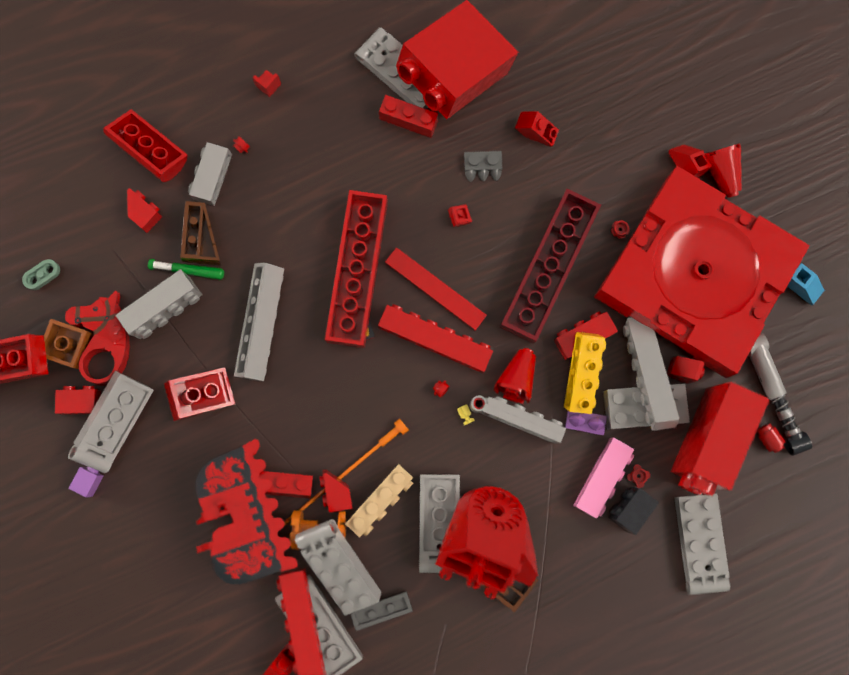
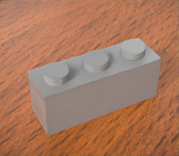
(210, 174)

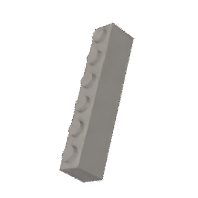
(259, 322)
(651, 376)

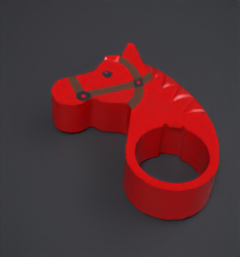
(108, 334)

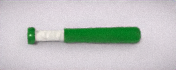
(195, 270)

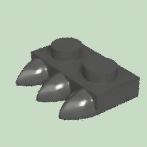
(483, 164)

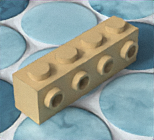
(378, 501)

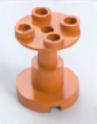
(300, 525)

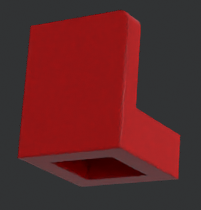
(267, 82)

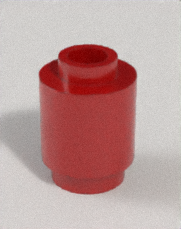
(771, 438)

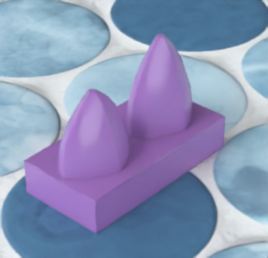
(587, 423)

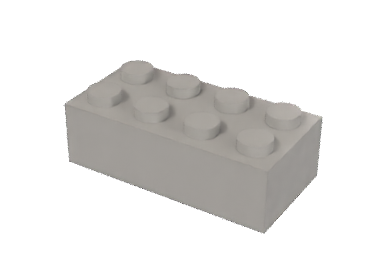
(159, 305)
(626, 410)

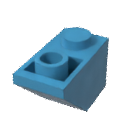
(806, 284)

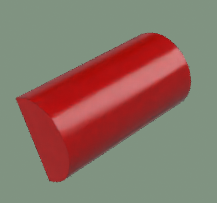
(146, 145)

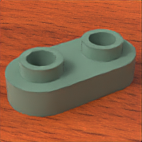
(42, 274)

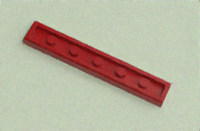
(435, 289)

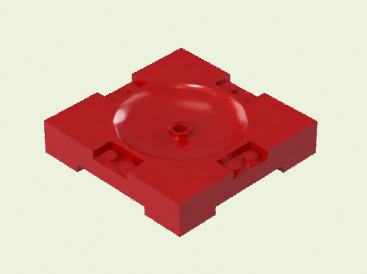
(742, 262)

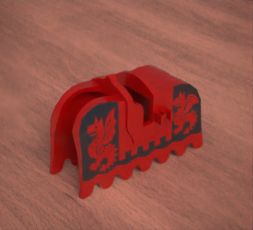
(251, 543)

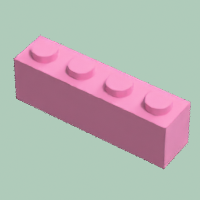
(604, 477)

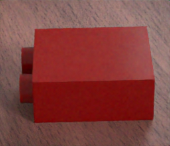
(455, 59)
(718, 438)

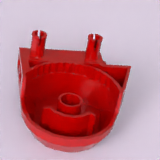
(488, 541)

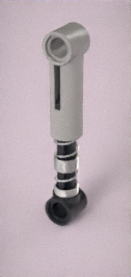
(796, 440)

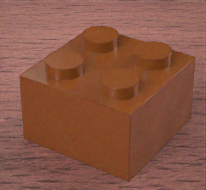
(65, 343)

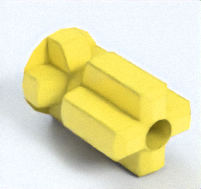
(464, 413)

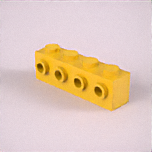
(584, 372)

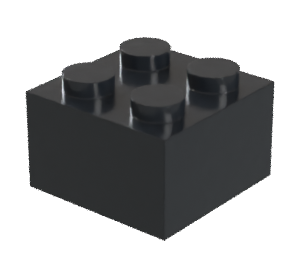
(633, 509)

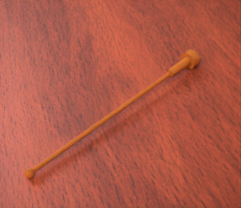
(400, 427)

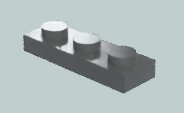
(382, 611)

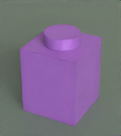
(86, 481)

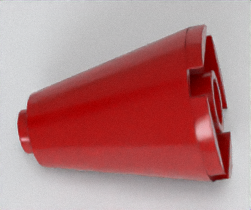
(727, 169)
(518, 377)

